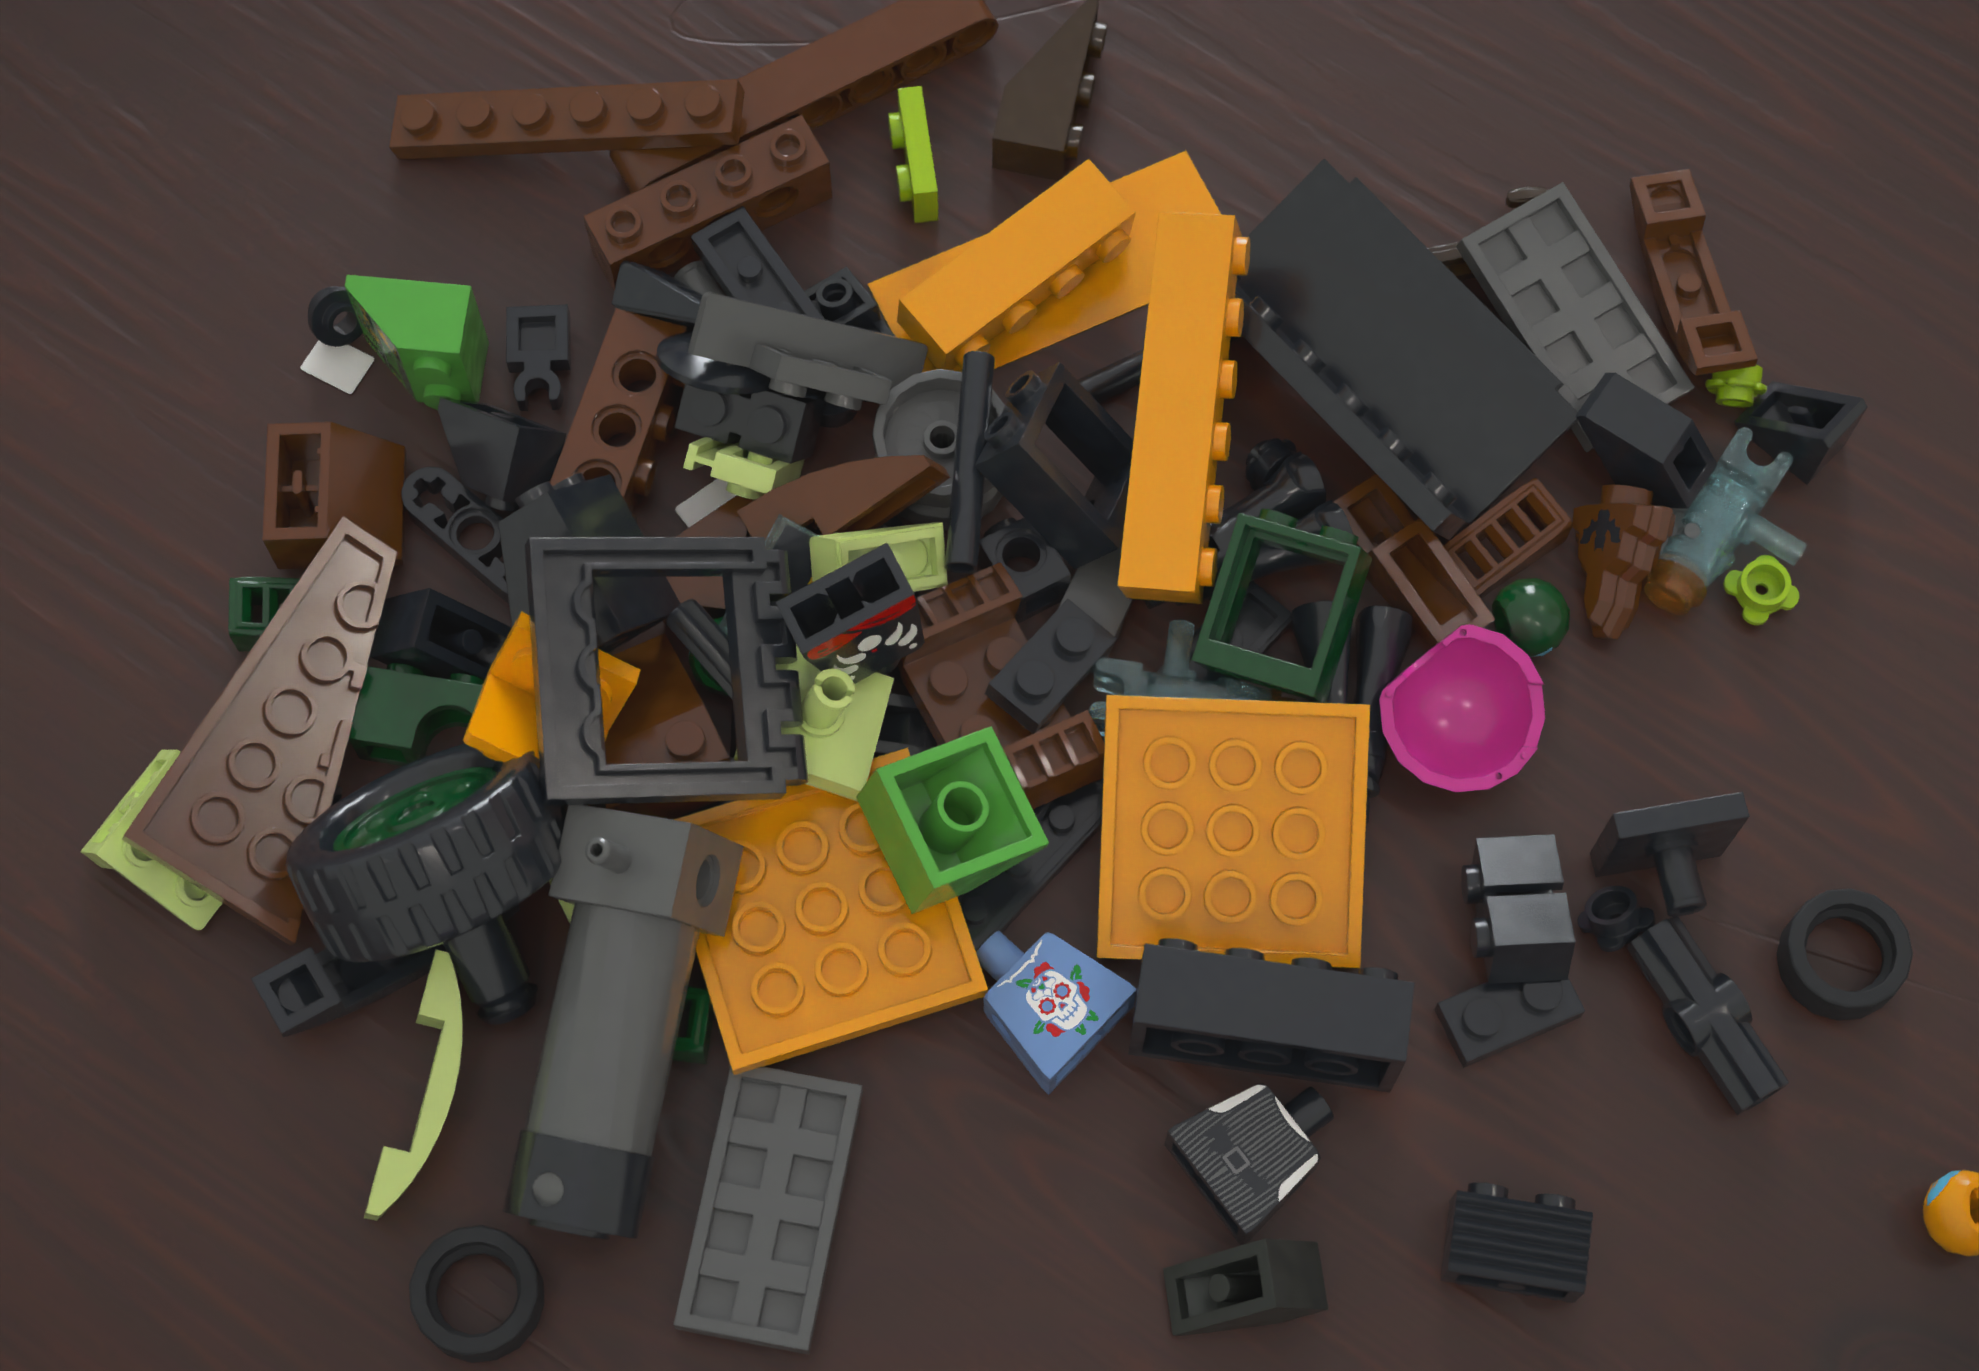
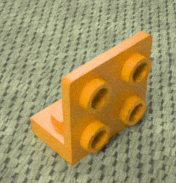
(505, 712)

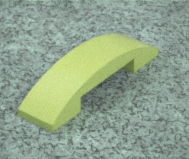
(440, 1010)

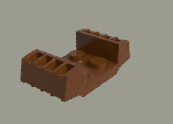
(967, 642)

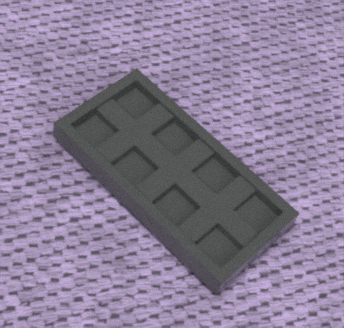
(1570, 301)
(769, 1209)

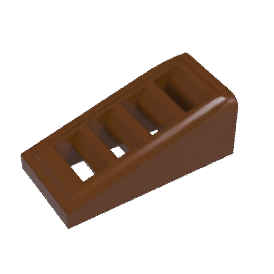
(1544, 512)

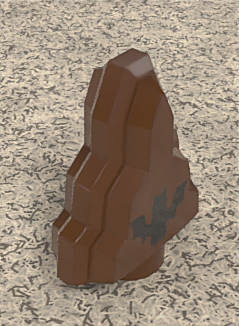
(1617, 552)

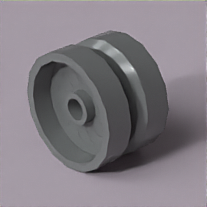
(924, 421)

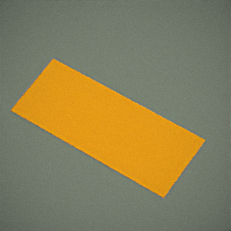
(1106, 288)

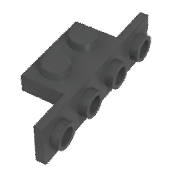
(804, 351)

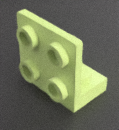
(160, 883)

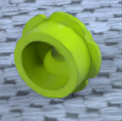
(1737, 386)

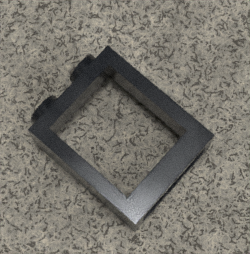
(1071, 523)

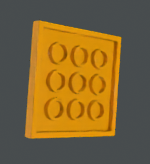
(1233, 827)
(822, 932)

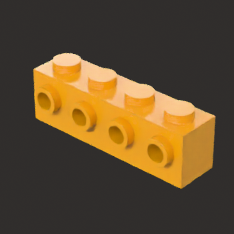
(1018, 267)

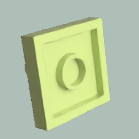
(838, 725)

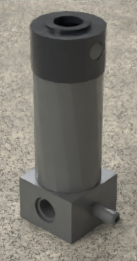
(616, 1013)

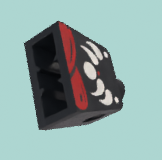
(856, 617)

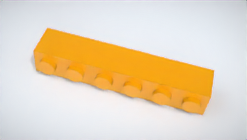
(1181, 408)

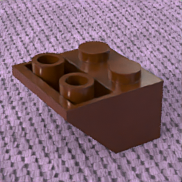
(327, 474)

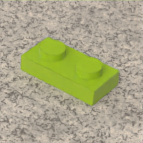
(916, 178)

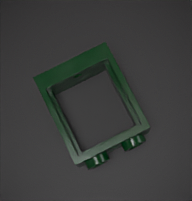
(1279, 531)

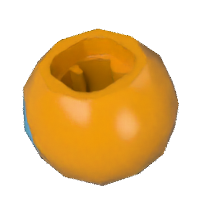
(1953, 1212)

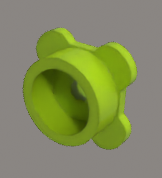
(1767, 573)

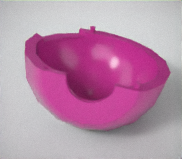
(1465, 711)

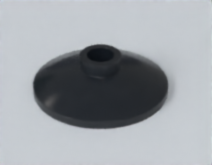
(706, 373)

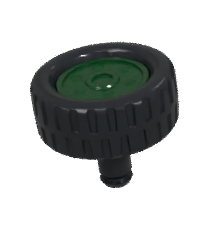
(432, 863)

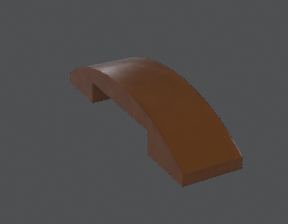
(1684, 275)

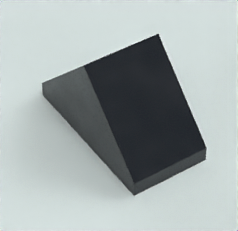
(1803, 423)

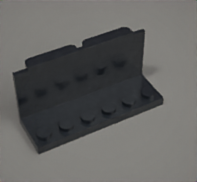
(1396, 352)

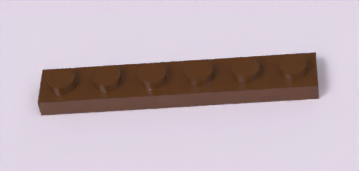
(568, 119)

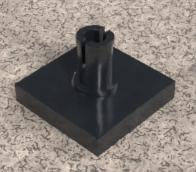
(1671, 841)

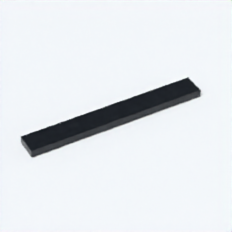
(1078, 815)

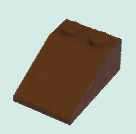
(661, 723)

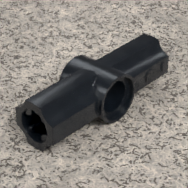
(1707, 1014)

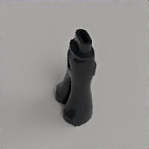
(1291, 490)
(1381, 646)

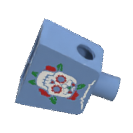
(1051, 1003)

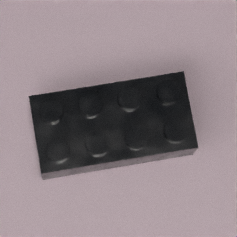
(1271, 1015)

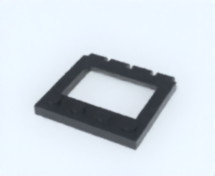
(569, 672)

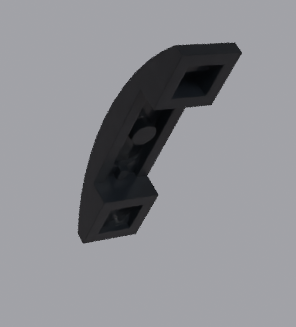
(322, 987)

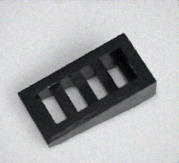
(655, 294)

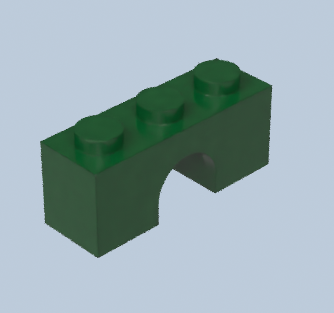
(405, 710)

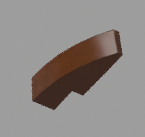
(846, 495)
(1411, 563)

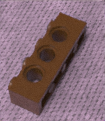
(767, 175)
(611, 409)

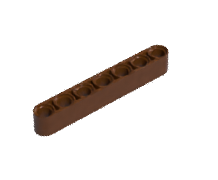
(835, 76)

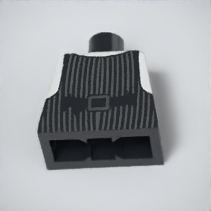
(1250, 1154)

